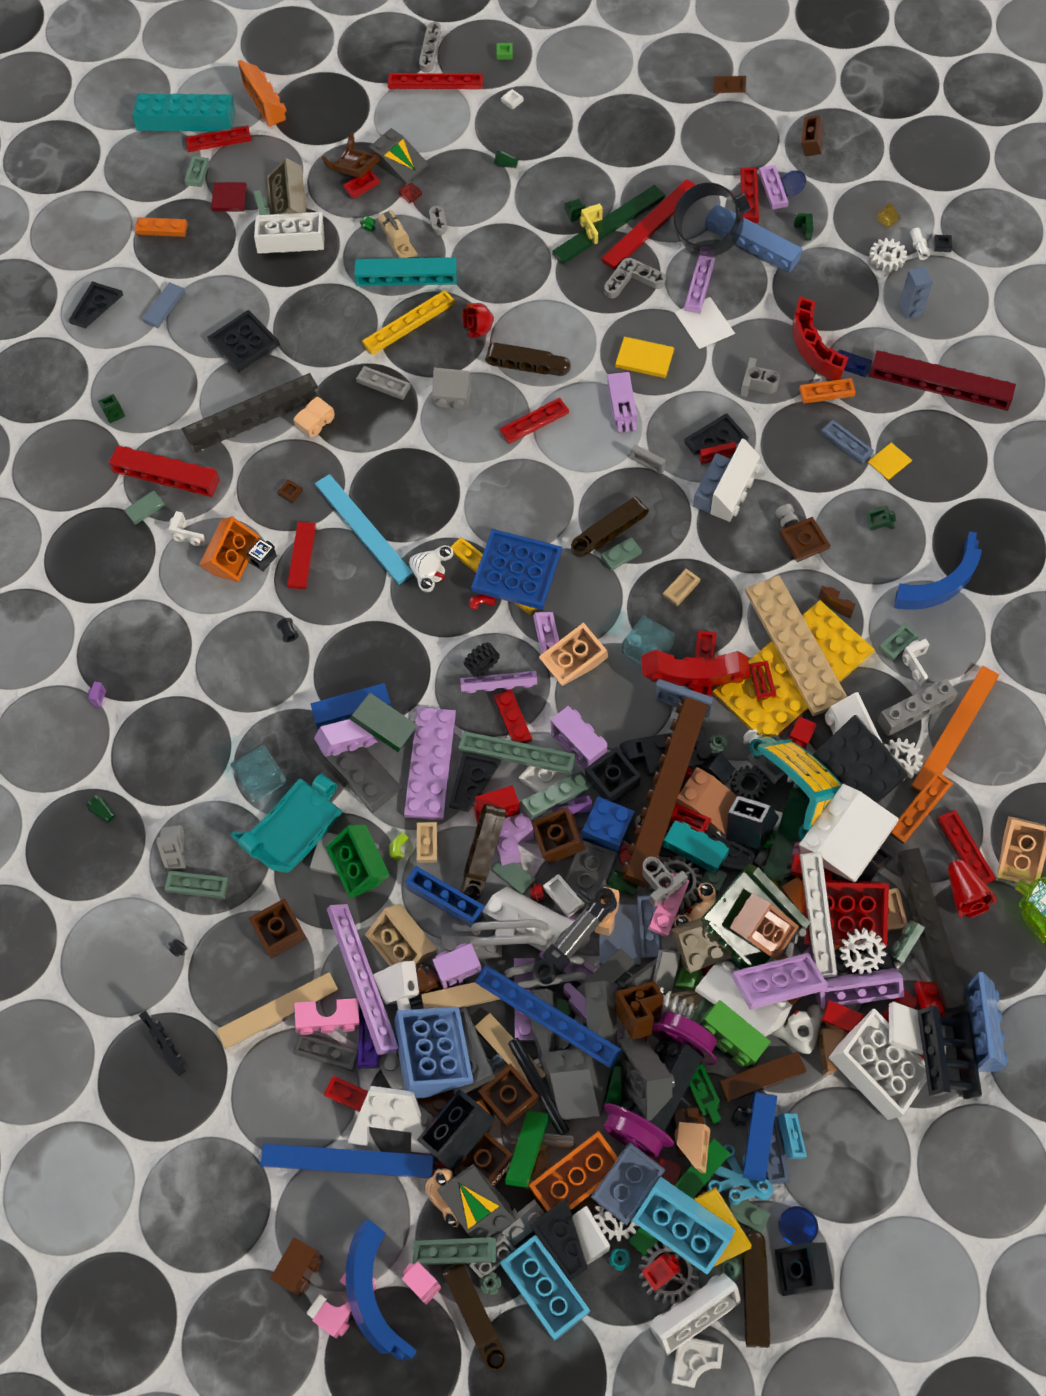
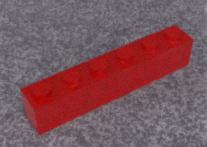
(164, 471)

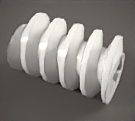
(674, 1006)

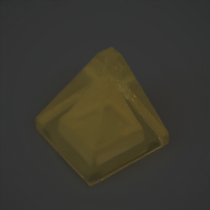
(888, 215)

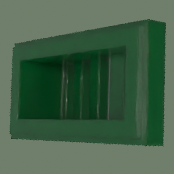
(615, 1088)

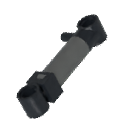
(558, 955)

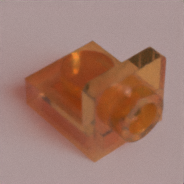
(542, 1162)

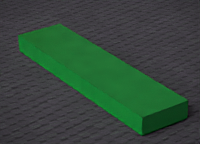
(527, 1149)

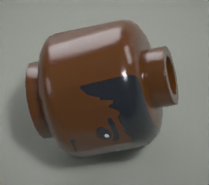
(427, 978)

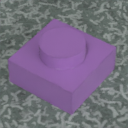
(96, 694)

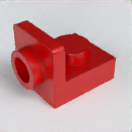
(661, 1270)

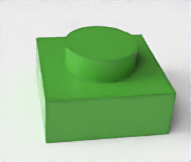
(504, 51)
(687, 980)

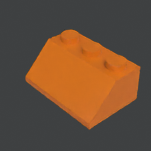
(228, 549)

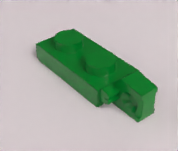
(705, 1095)

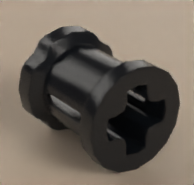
(287, 630)

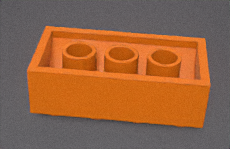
(262, 93)

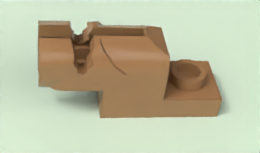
(828, 1041)

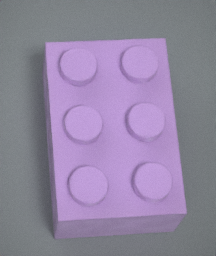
(577, 737)

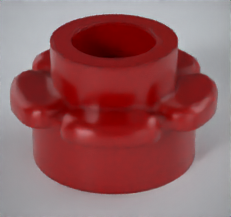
(537, 892)

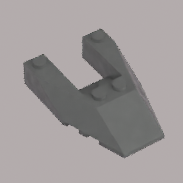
(572, 1075)

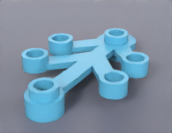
(735, 1179)

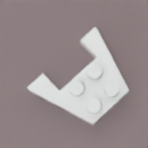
(389, 1110)

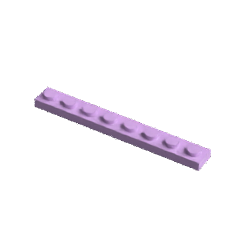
(362, 979)

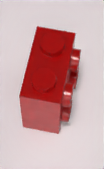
(502, 798)

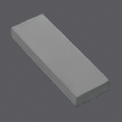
(383, 382)

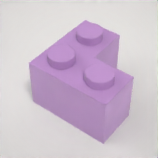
(514, 831)
(456, 965)

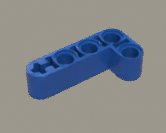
(759, 1136)

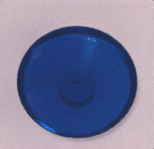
(793, 182)
(798, 1225)

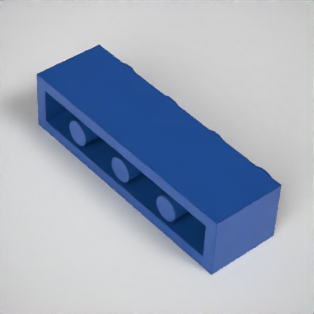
(343, 706)
(444, 897)

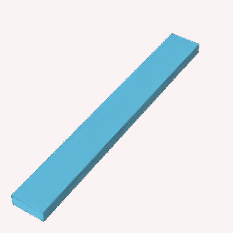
(364, 529)

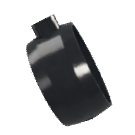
(698, 192)

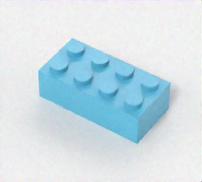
(684, 1225)
(545, 1288)

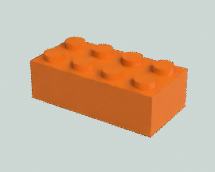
(575, 1174)

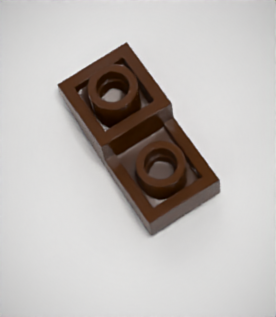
(829, 597)

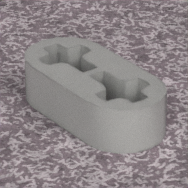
(438, 220)

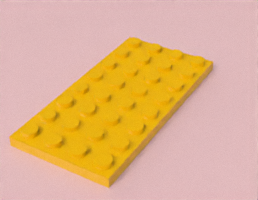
(772, 716)

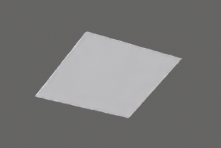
(705, 327)

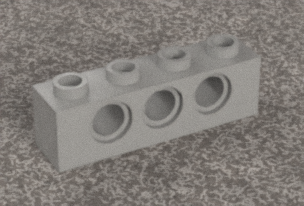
(917, 707)

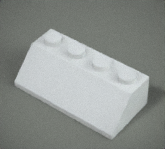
(289, 232)
(735, 482)
(845, 709)
(511, 905)
(720, 986)
(695, 1313)

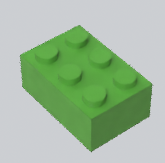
(734, 1034)

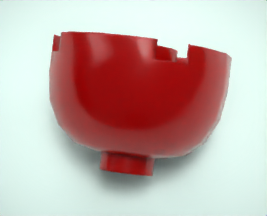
(477, 319)

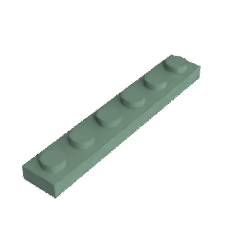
(517, 752)

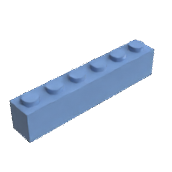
(755, 239)

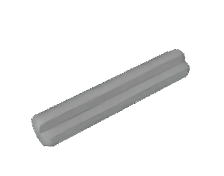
(550, 1140)

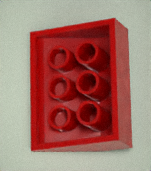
(854, 907)

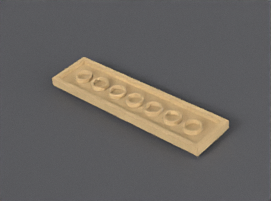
(795, 645)

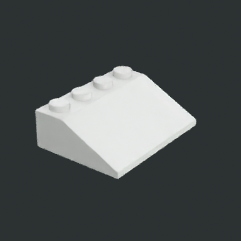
(849, 832)
(881, 1071)

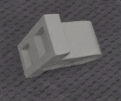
(759, 379)
(172, 847)
(658, 876)

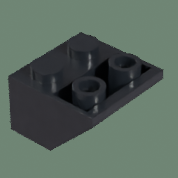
(750, 823)

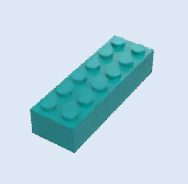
(183, 112)

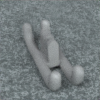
(507, 933)
(574, 976)

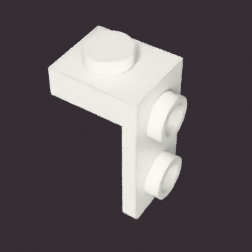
(177, 533)
(909, 658)

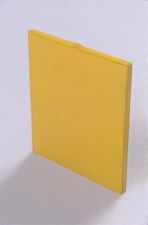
(889, 461)

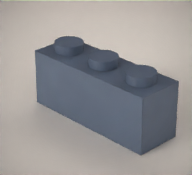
(915, 292)
(709, 483)

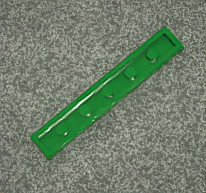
(690, 1184)

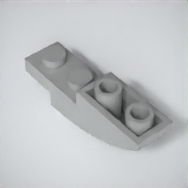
(510, 1237)

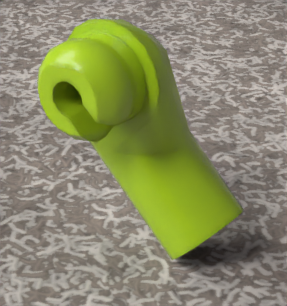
(395, 846)

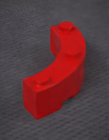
(810, 344)
(695, 671)

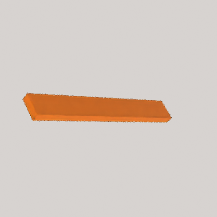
(957, 727)

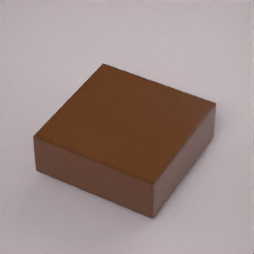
(290, 491)

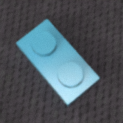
(792, 1136)

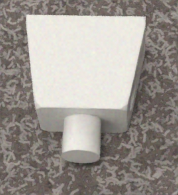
(398, 984)

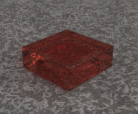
(410, 192)

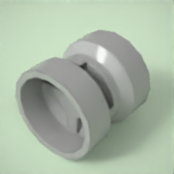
(786, 515)

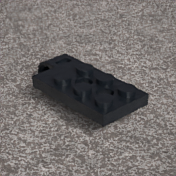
(652, 747)

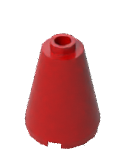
(969, 891)

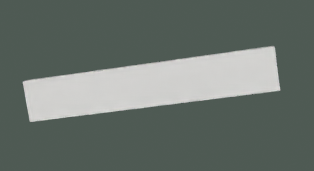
(818, 913)

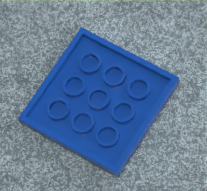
(516, 569)

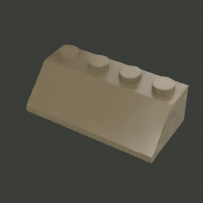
(286, 189)

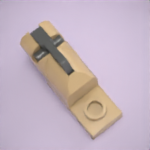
(396, 235)

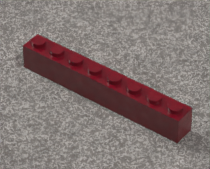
(942, 380)

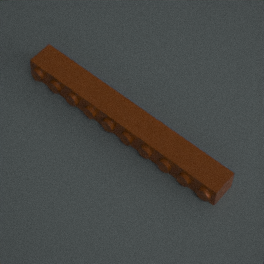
(665, 789)

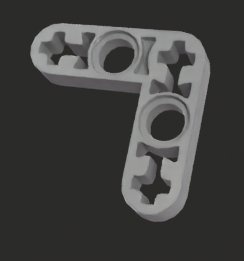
(633, 270)

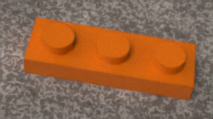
(161, 227)
(827, 390)

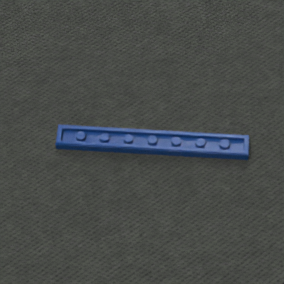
(549, 1016)
(347, 1161)

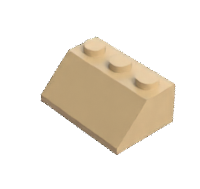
(399, 937)

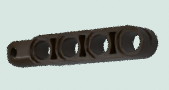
(526, 359)
(609, 527)
(482, 850)
(756, 1292)
(475, 1317)

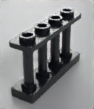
(935, 1057)

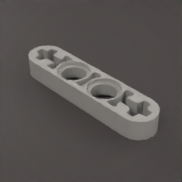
(433, 47)

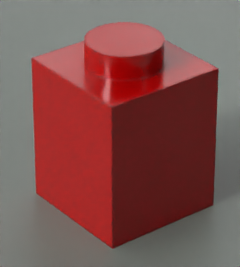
(802, 732)

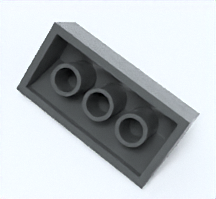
(364, 777)
(645, 1076)

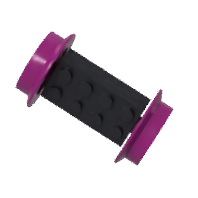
(681, 1048)

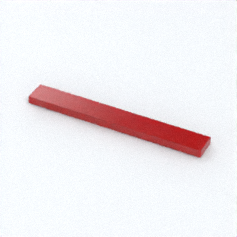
(645, 228)

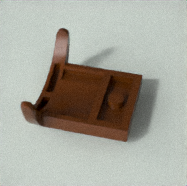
(353, 161)

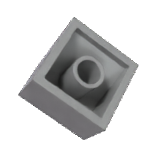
(451, 388)

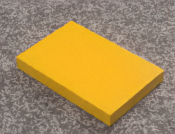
(644, 357)
(714, 1203)

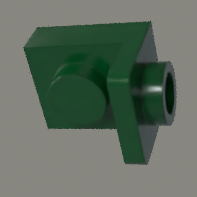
(574, 209)
(805, 221)
(111, 408)
(880, 518)

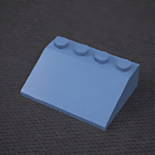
(985, 1023)
(432, 1050)

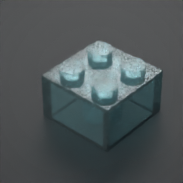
(647, 637)
(258, 773)

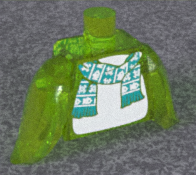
(1034, 905)

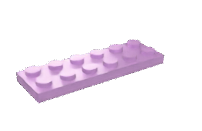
(430, 764)

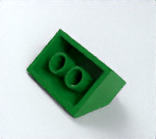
(357, 860)

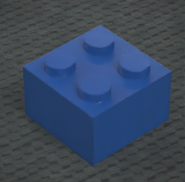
(608, 824)

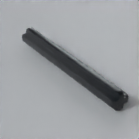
(538, 1086)

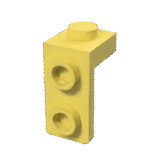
(588, 217)

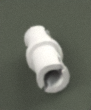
(919, 243)

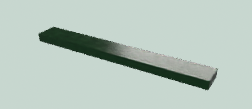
(609, 223)

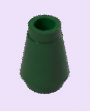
(504, 159)
(100, 808)
(621, 885)

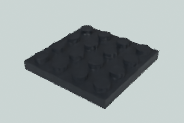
(861, 760)

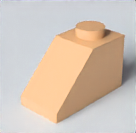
(694, 1142)

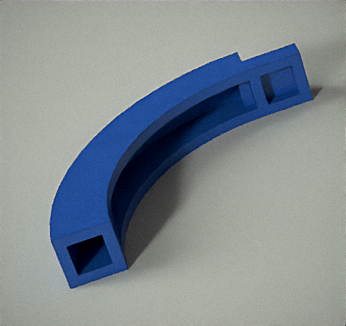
(929, 595)
(361, 1294)

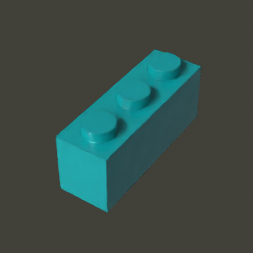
(696, 847)

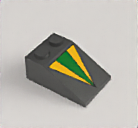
(398, 156)
(477, 1204)

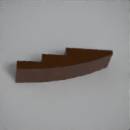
(762, 1077)

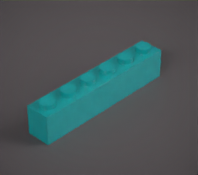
(406, 271)

